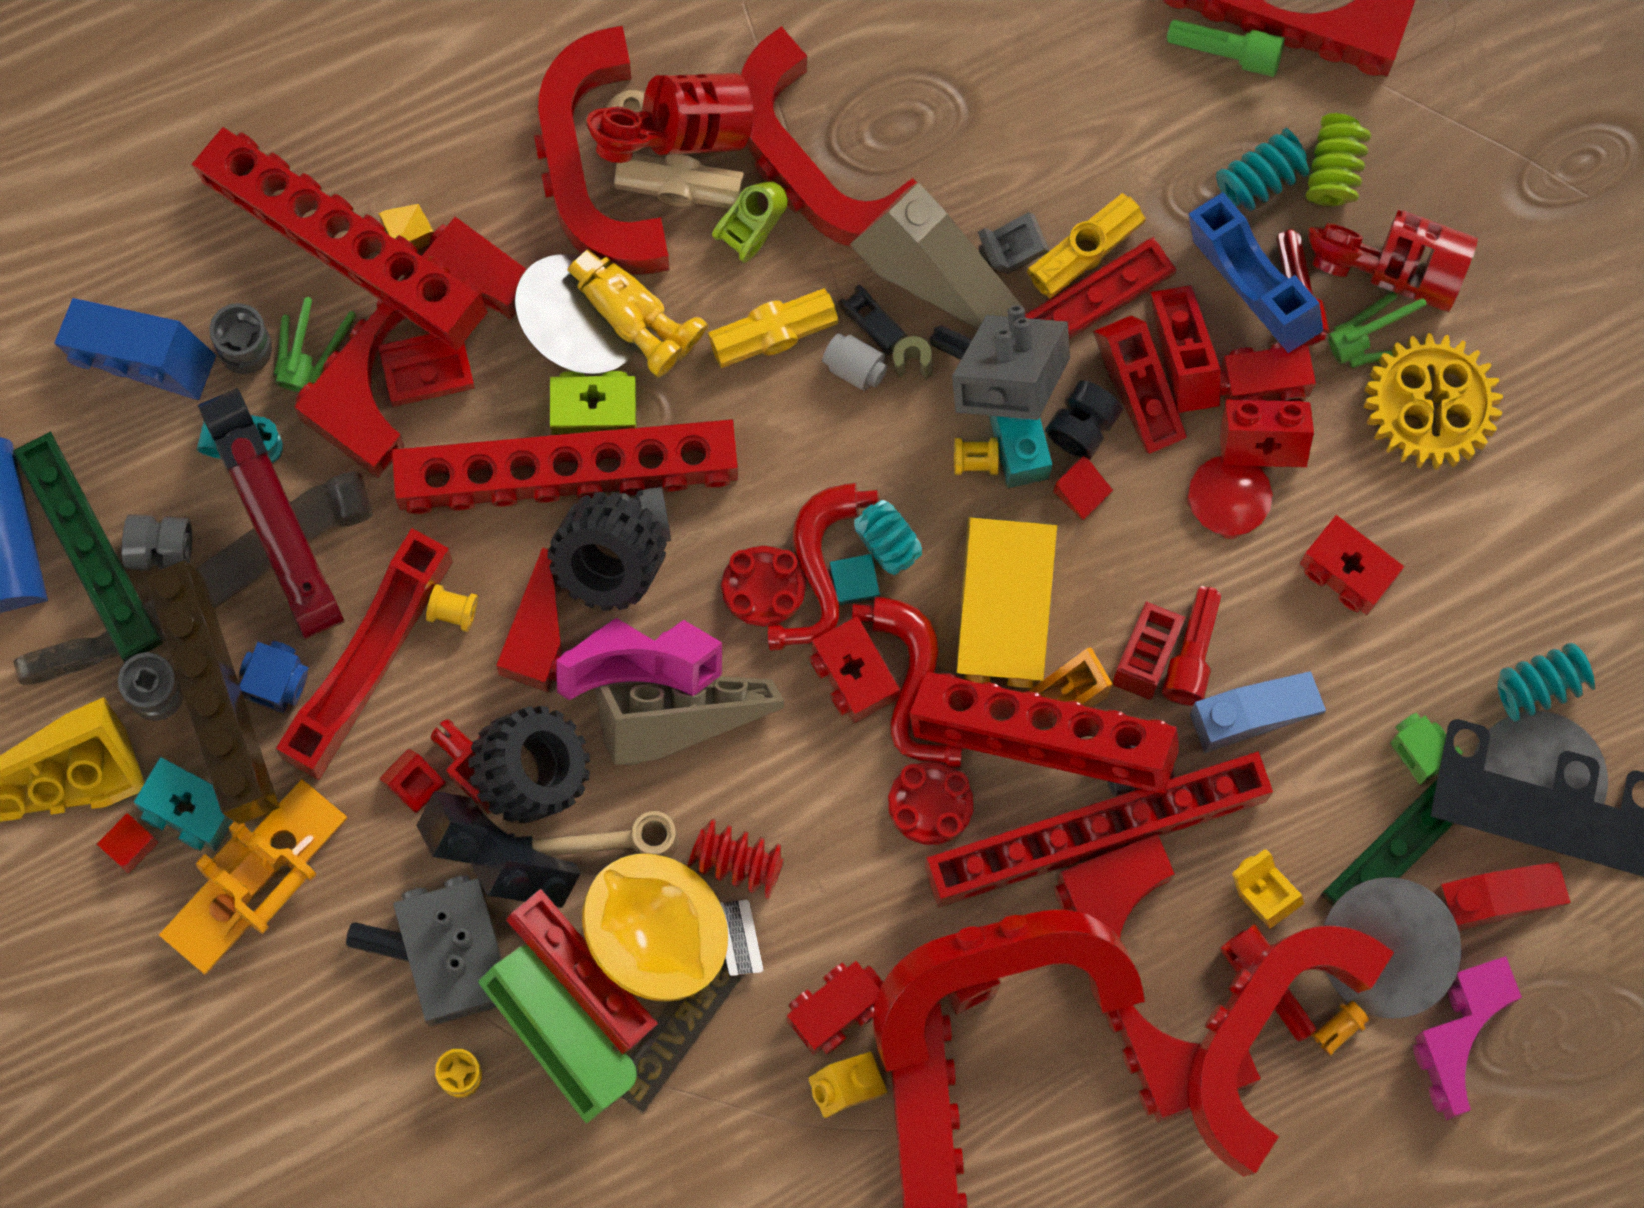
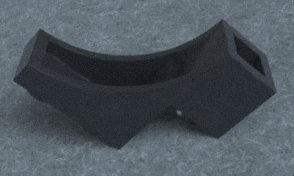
(505, 867)

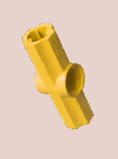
(1068, 261)
(773, 328)

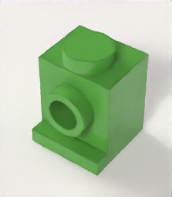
(1420, 746)

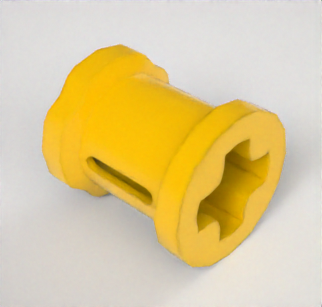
(975, 448)
(452, 607)

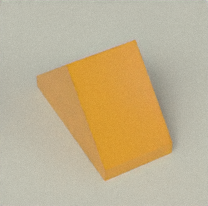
(1078, 681)

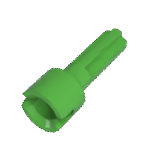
(1255, 51)

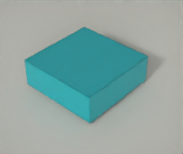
(854, 579)

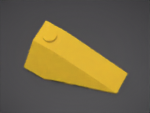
(70, 764)

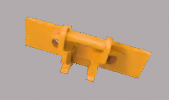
(242, 867)

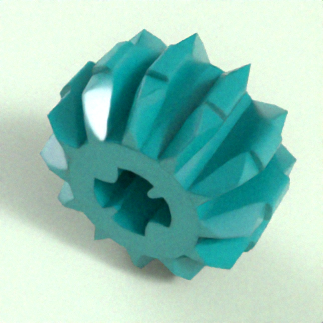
(888, 537)

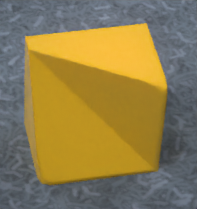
(408, 223)

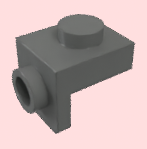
(1013, 244)

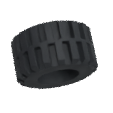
(592, 573)
(558, 760)

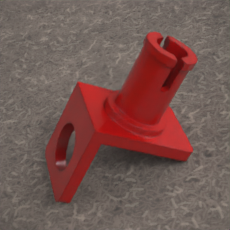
(459, 749)

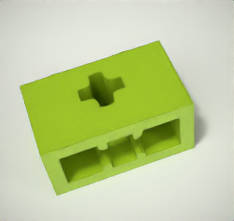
(572, 394)

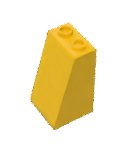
(1005, 601)

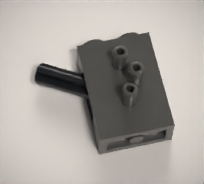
(1007, 364)
(445, 941)

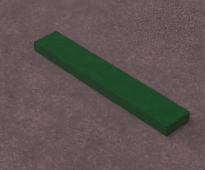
(87, 547)

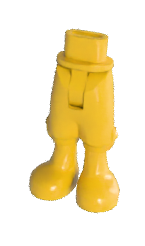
(632, 309)

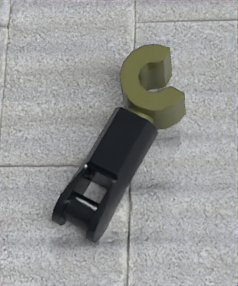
(888, 333)

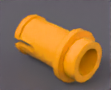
(1341, 1027)

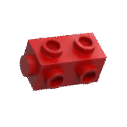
(1267, 374)
(835, 1007)

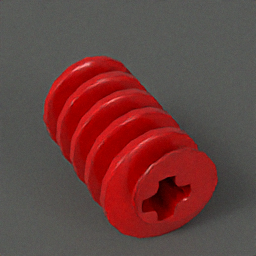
(738, 858)

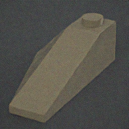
(933, 259)
(656, 720)

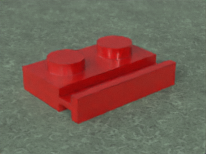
(424, 369)

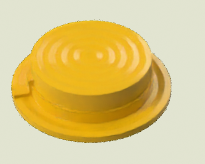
(655, 927)

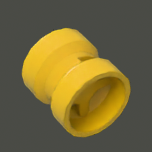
(456, 1065)

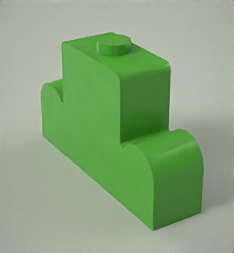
(559, 1033)

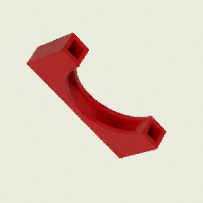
(1358, 33)
(342, 399)
(1109, 891)

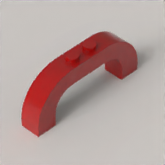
(578, 69)
(778, 157)
(992, 953)
(1213, 1089)

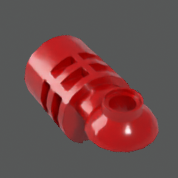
(678, 118)
(1397, 262)

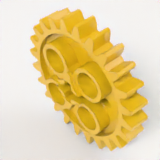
(1470, 401)

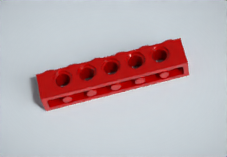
(1060, 747)

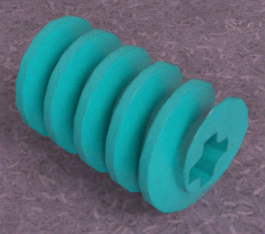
(1263, 170)
(1544, 678)

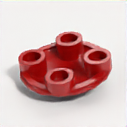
(1229, 497)
(763, 585)
(930, 803)

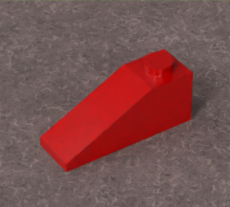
(1186, 349)
(1140, 382)
(535, 633)
(1504, 894)

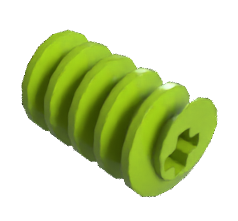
(1337, 161)

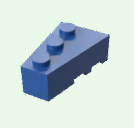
(135, 347)

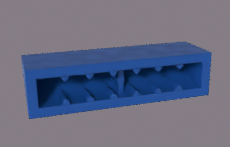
(19, 562)

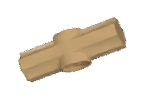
(679, 180)

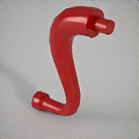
(809, 527)
(922, 646)

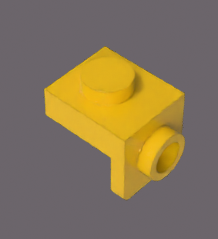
(1266, 889)
(847, 1084)

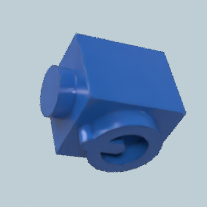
(273, 676)

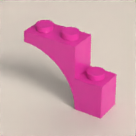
(618, 653)
(1445, 1048)

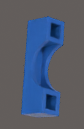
(1277, 301)

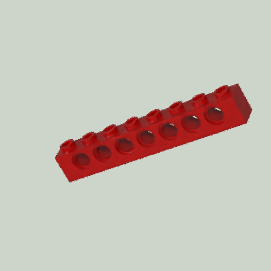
(448, 319)
(544, 453)
(1097, 829)

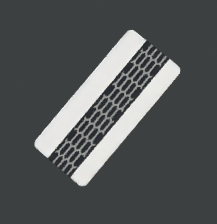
(743, 948)

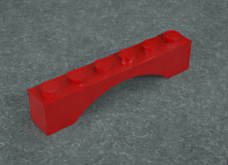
(337, 703)

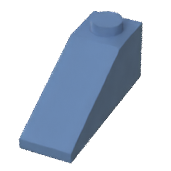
(1255, 710)

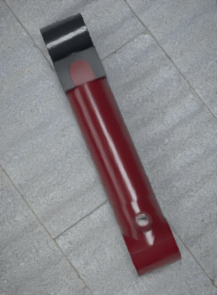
(271, 513)

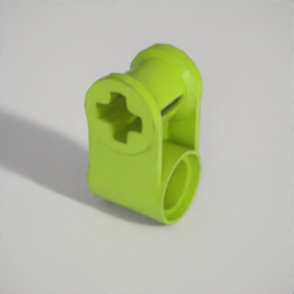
(746, 225)

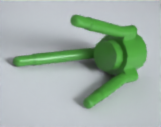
(1351, 339)
(295, 368)

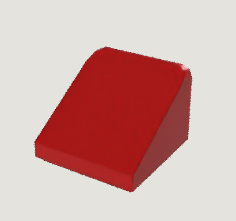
(1082, 488)
(412, 780)
(127, 843)

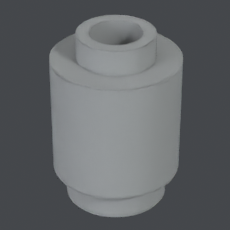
(855, 361)

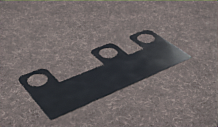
(1551, 819)

